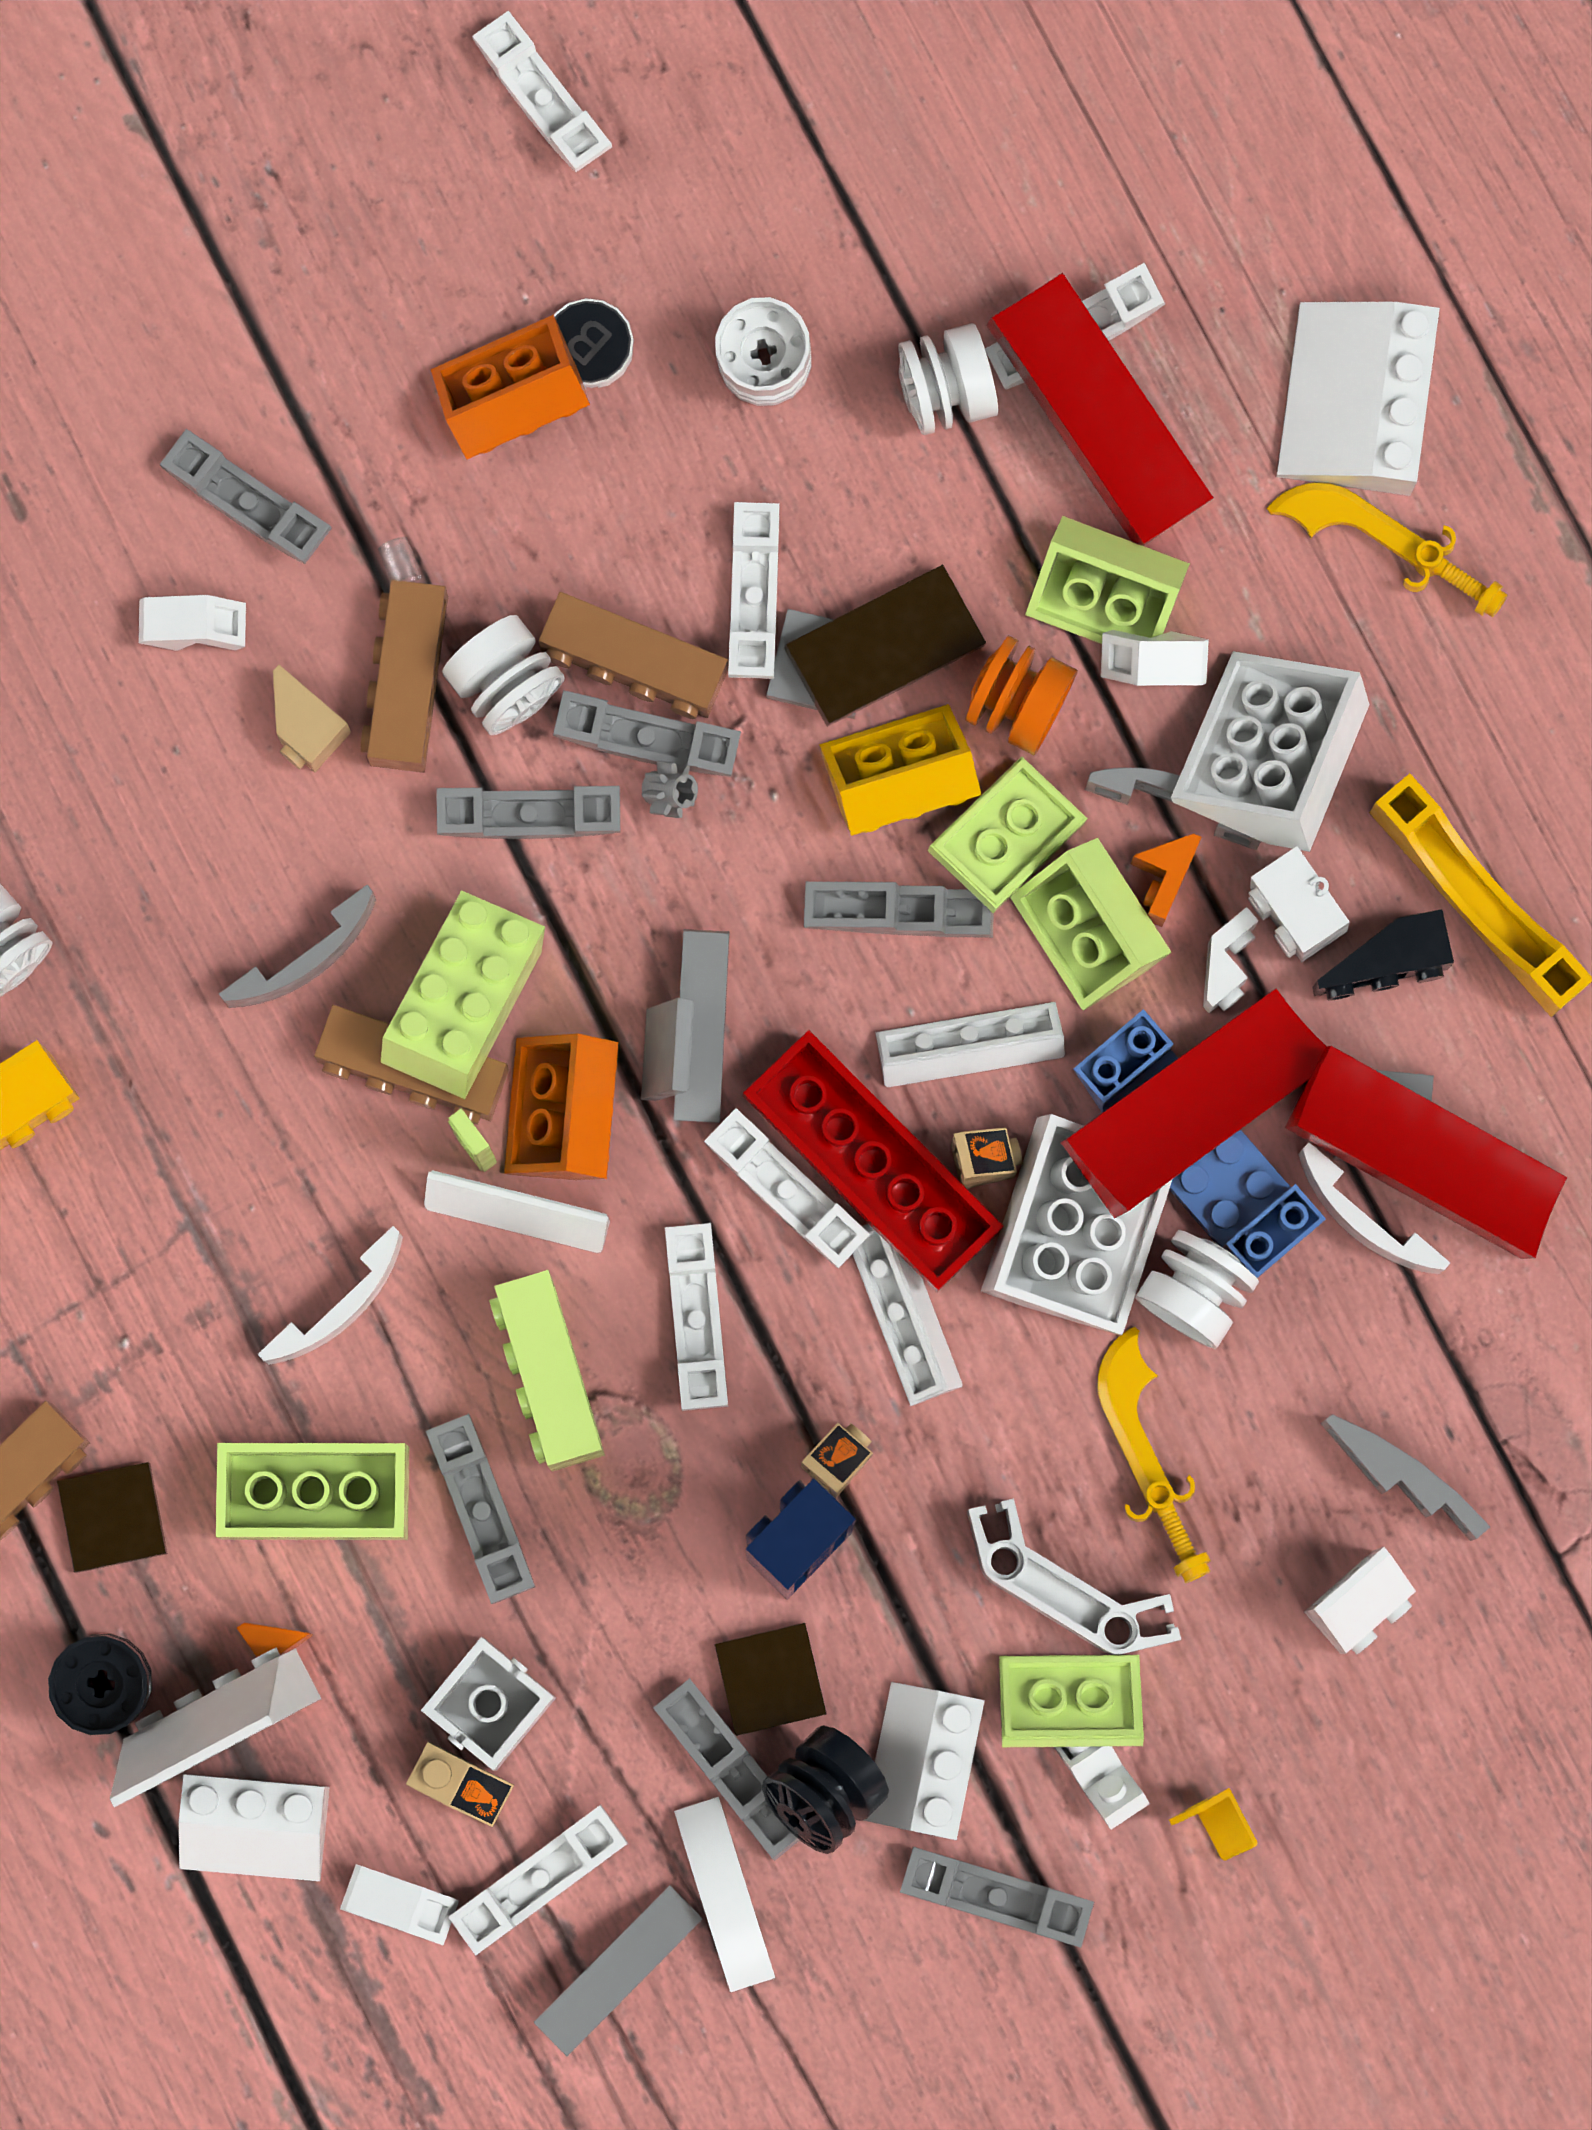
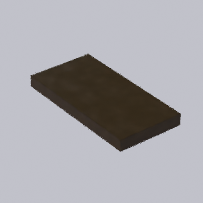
(884, 645)

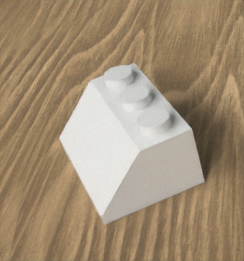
(926, 1759)
(252, 1827)

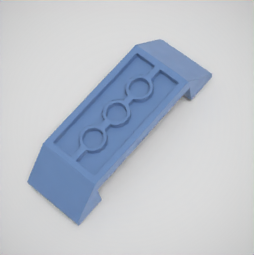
(1231, 1188)

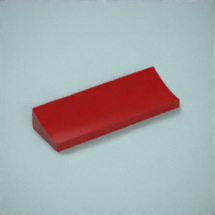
(1099, 410)
(1195, 1103)
(1427, 1153)
(873, 1161)

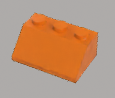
(509, 387)
(561, 1107)

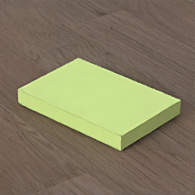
(1007, 834)
(1071, 1701)

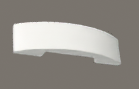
(540, 93)
(1114, 309)
(754, 590)
(786, 1189)
(1412, 1254)
(696, 1317)
(293, 1343)
(538, 1880)
(724, 1894)

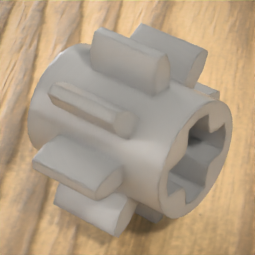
(669, 789)

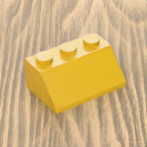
(900, 770)
(31, 1093)

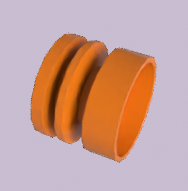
(1020, 694)

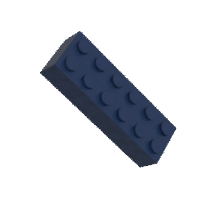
(799, 1538)

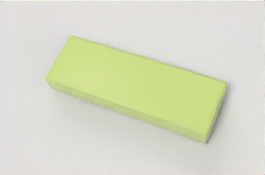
(472, 1140)

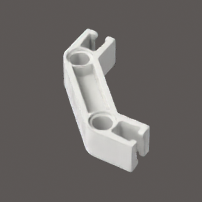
(1061, 1594)

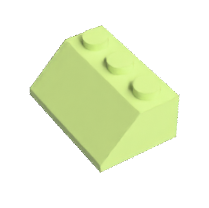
(1104, 584)
(1090, 923)

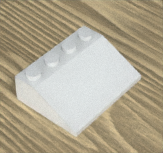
(1358, 394)
(1273, 748)
(1063, 1244)
(212, 1722)

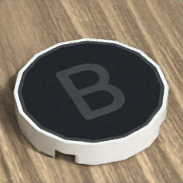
(597, 340)

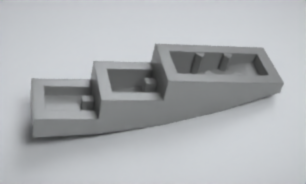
(896, 909)
(705, 981)
(1389, 1466)
(725, 1764)
(618, 1971)

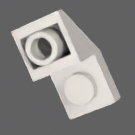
(192, 619)
(1157, 660)
(1222, 974)
(1104, 1782)
(399, 1904)

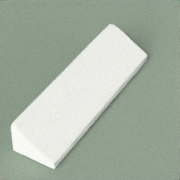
(970, 1044)
(516, 1211)
(906, 1320)

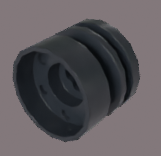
(78, 1700)
(825, 1789)

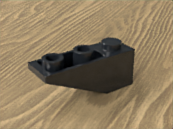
(1403, 949)

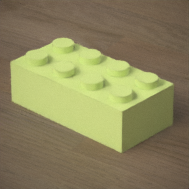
(462, 994)
(549, 1371)
(312, 1491)

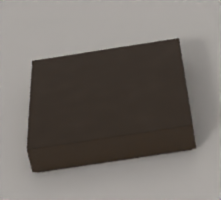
(112, 1517)
(770, 1679)

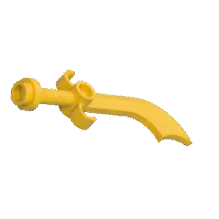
(1328, 504)
(1120, 1383)

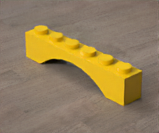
(1513, 936)

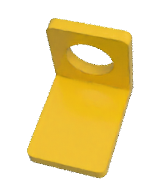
(1223, 1823)

